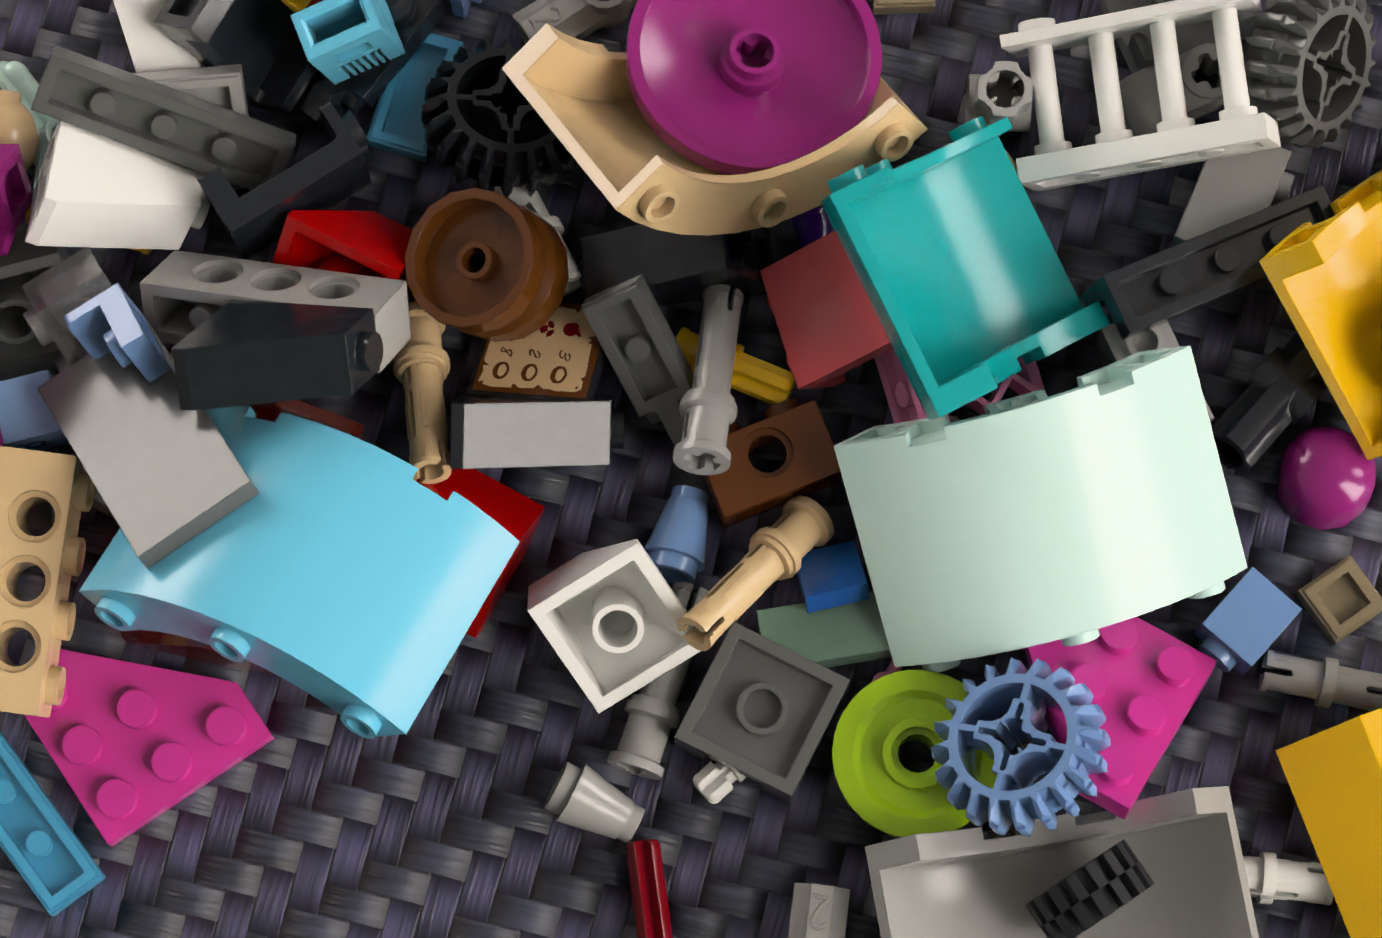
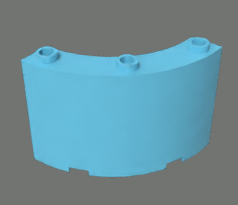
(325, 576)

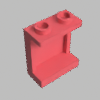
(822, 313)

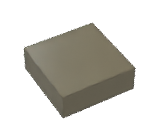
(1341, 600)

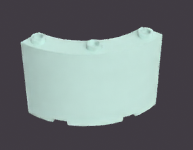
(1043, 513)

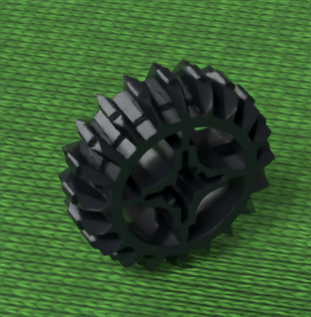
(473, 134)

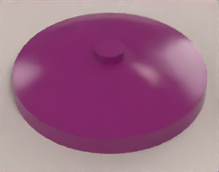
(752, 78)

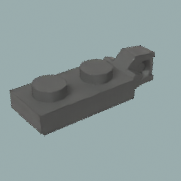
(642, 351)

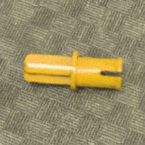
(749, 374)

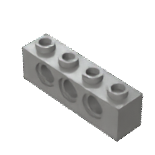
(196, 285)

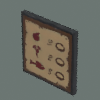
(551, 363)

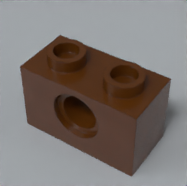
(807, 468)

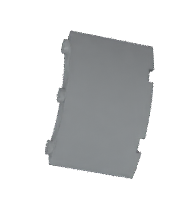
(981, 881)

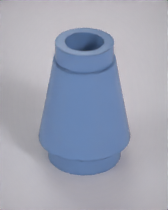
(680, 535)

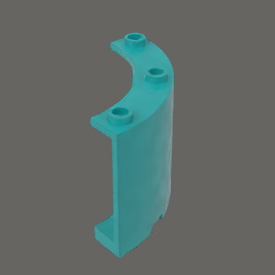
(957, 266)

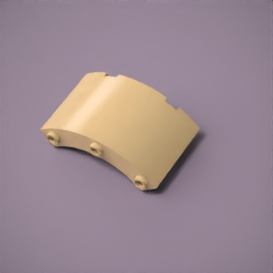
(591, 110)

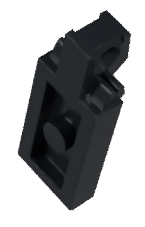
(413, 23)

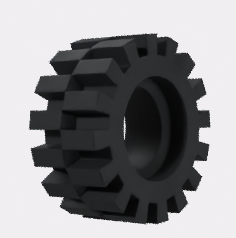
(1090, 893)

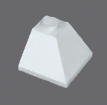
(611, 621)

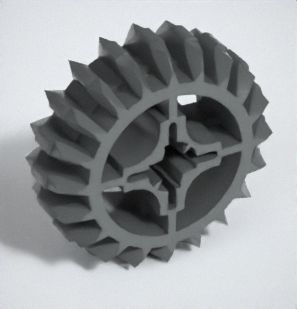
(1310, 66)

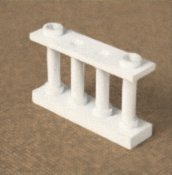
(1177, 136)

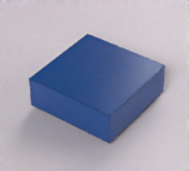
(832, 577)

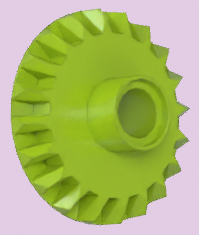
(867, 760)

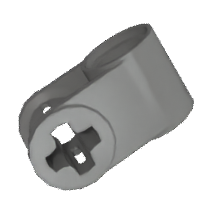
(1141, 94)

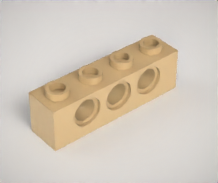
(26, 480)

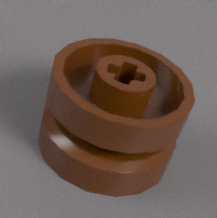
(486, 265)

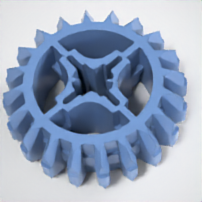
(1026, 699)

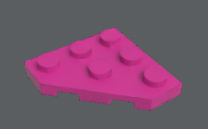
(1144, 688)
(143, 737)

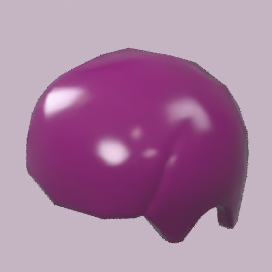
(1325, 478)

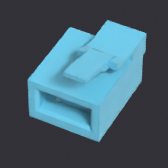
(346, 35)

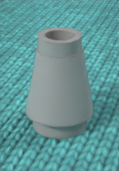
(592, 804)

